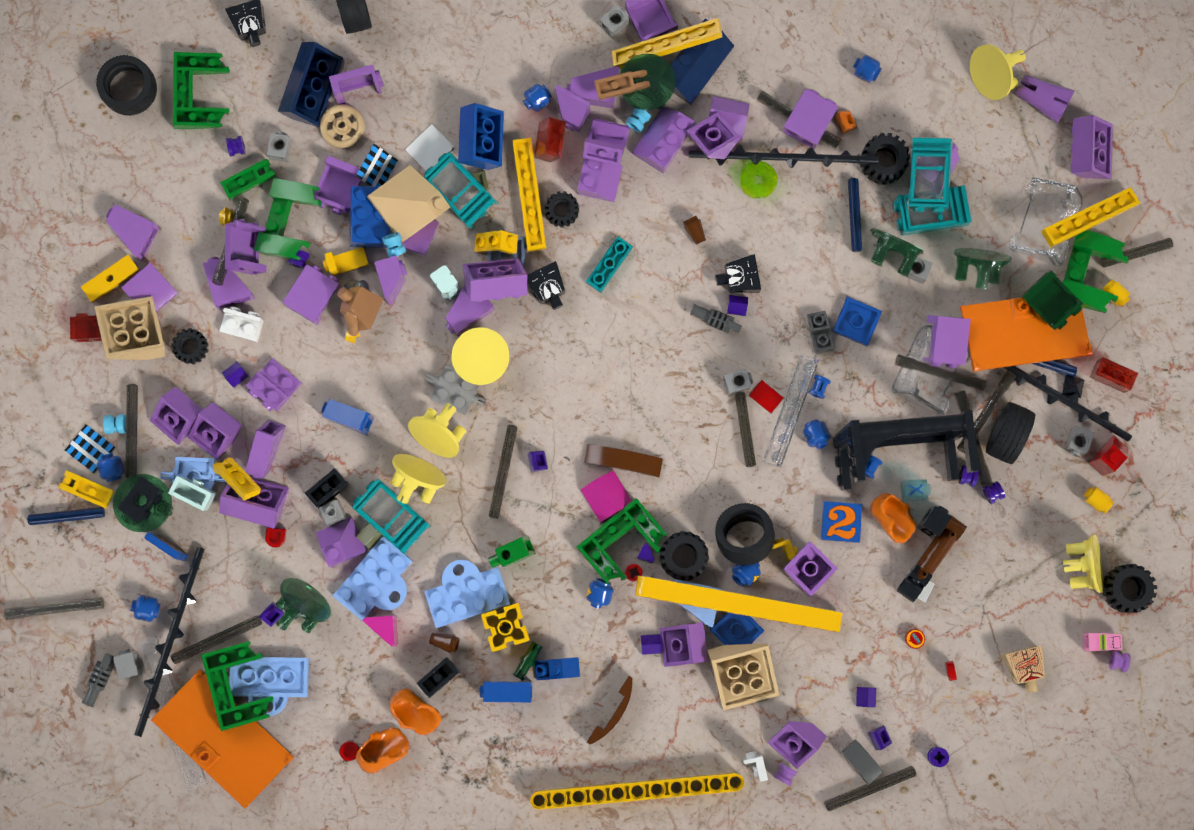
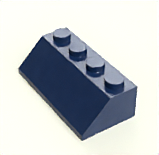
(697, 65)
(309, 84)

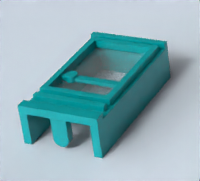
(930, 174)
(460, 189)
(913, 222)
(389, 516)

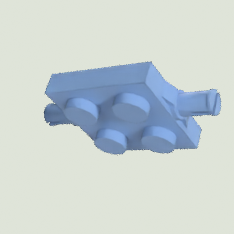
(194, 468)

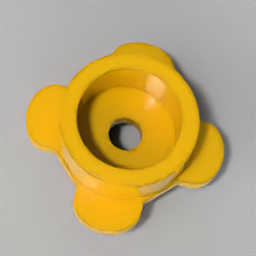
(226, 216)

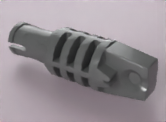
(716, 319)
(98, 679)

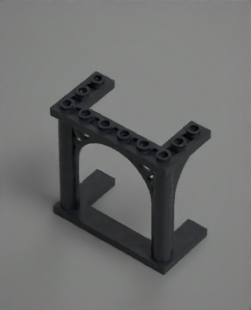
(858, 441)

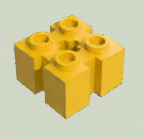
(495, 621)

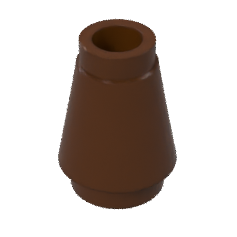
(695, 230)
(446, 642)

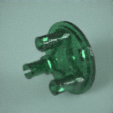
(659, 76)
(888, 242)
(987, 264)
(158, 513)
(302, 601)

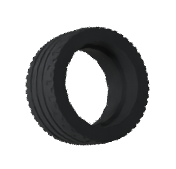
(354, 15)
(114, 67)
(1010, 433)
(742, 513)

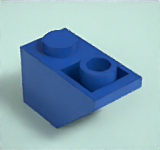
(557, 668)

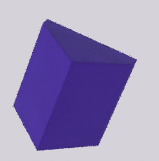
(737, 305)
(235, 374)
(537, 461)
(646, 554)
(271, 614)
(651, 644)
(866, 697)
(880, 738)

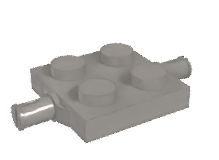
(454, 390)

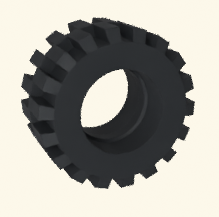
(896, 148)
(691, 540)
(1144, 583)

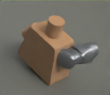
(358, 307)

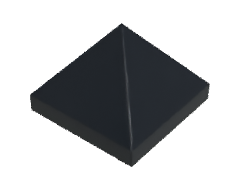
(1073, 385)

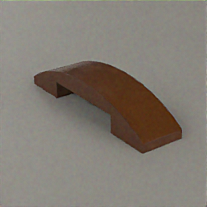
(623, 460)
(599, 732)

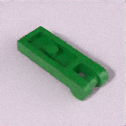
(248, 179)

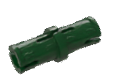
(527, 661)

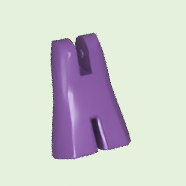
(1045, 97)

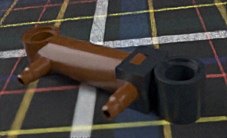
(925, 567)

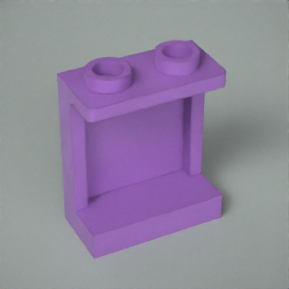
(650, 18)
(354, 80)
(810, 118)
(606, 142)
(336, 184)
(240, 245)
(311, 293)
(948, 341)

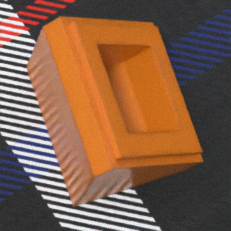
(845, 121)

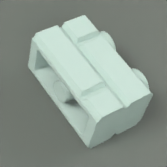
(445, 283)

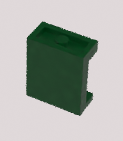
(1052, 300)

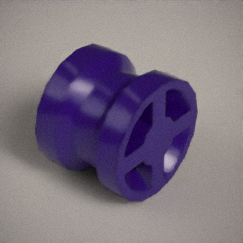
(235, 146)
(299, 263)
(968, 478)
(993, 492)
(934, 757)

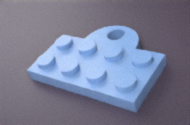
(375, 580)
(466, 594)
(271, 677)

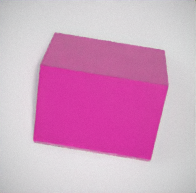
(606, 496)
(385, 627)

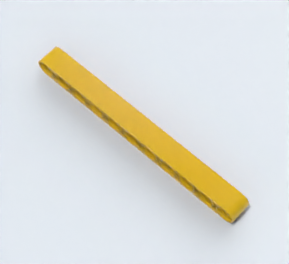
(738, 604)
(646, 794)

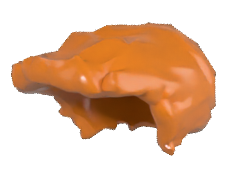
(893, 517)
(414, 712)
(382, 750)

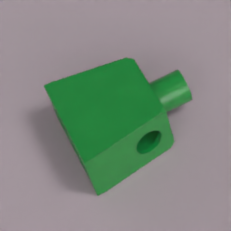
(519, 550)

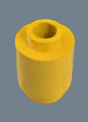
(1117, 289)
(1098, 499)

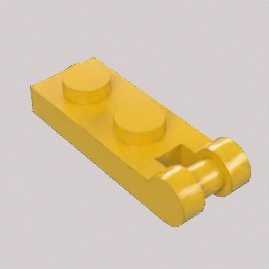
(237, 478)
(87, 489)

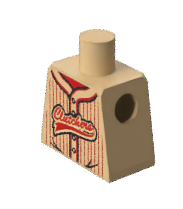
(1026, 666)

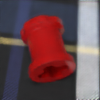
(631, 567)

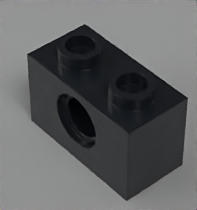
(327, 488)
(130, 504)
(934, 521)
(438, 677)

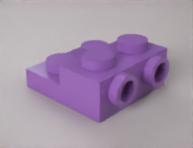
(273, 385)

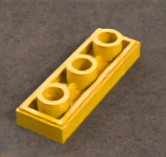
(100, 284)

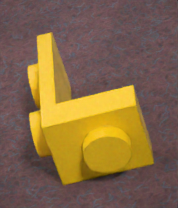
(496, 240)
(345, 261)
(789, 550)

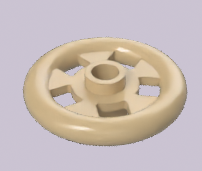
(347, 141)

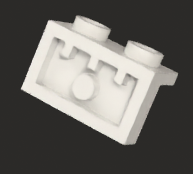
(241, 325)
(759, 767)

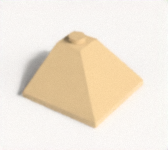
(408, 202)
(130, 330)
(743, 674)

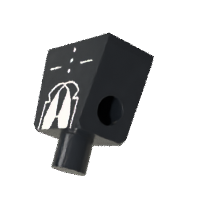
(248, 21)
(741, 276)
(547, 285)

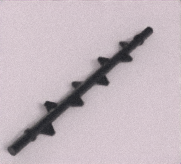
(791, 158)
(1071, 401)
(165, 648)

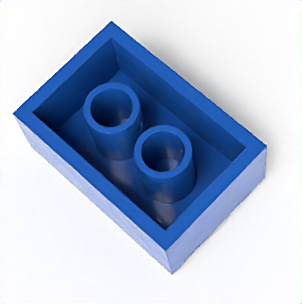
(481, 136)
(366, 223)

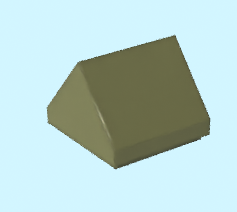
(369, 536)

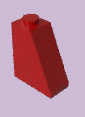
(1110, 456)

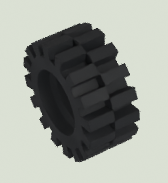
(561, 198)
(182, 338)

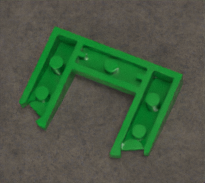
(185, 66)
(284, 194)
(1084, 246)
(631, 516)
(215, 666)

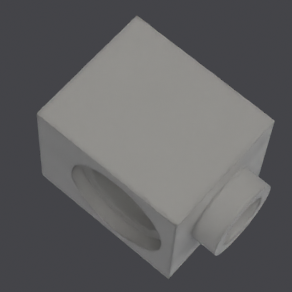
(614, 28)
(279, 154)
(924, 266)
(731, 388)
(1086, 437)
(333, 512)
(127, 664)

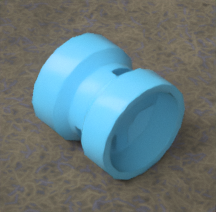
(638, 119)
(394, 244)
(114, 424)

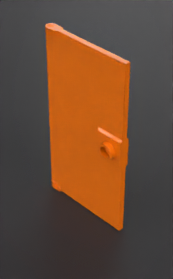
(1014, 335)
(237, 758)

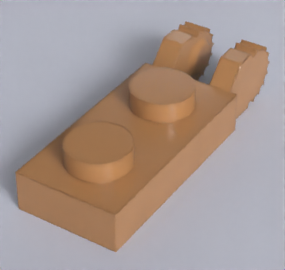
(620, 84)

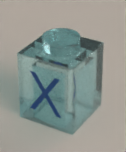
(915, 490)

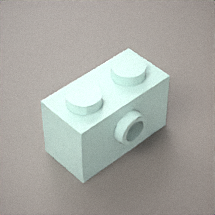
(192, 492)

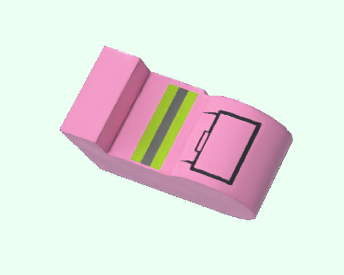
(1102, 641)

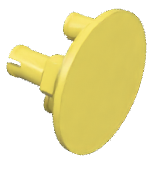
(993, 71)
(480, 356)
(433, 433)
(414, 473)
(1090, 563)

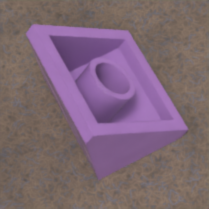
(732, 111)
(714, 136)

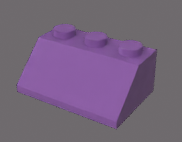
(663, 138)
(1092, 148)
(495, 279)
(261, 509)

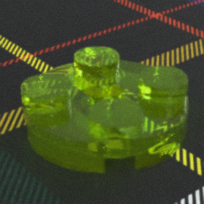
(758, 190)

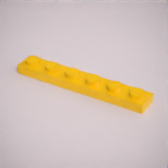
(670, 42)
(529, 194)
(1090, 217)

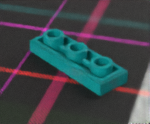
(602, 273)

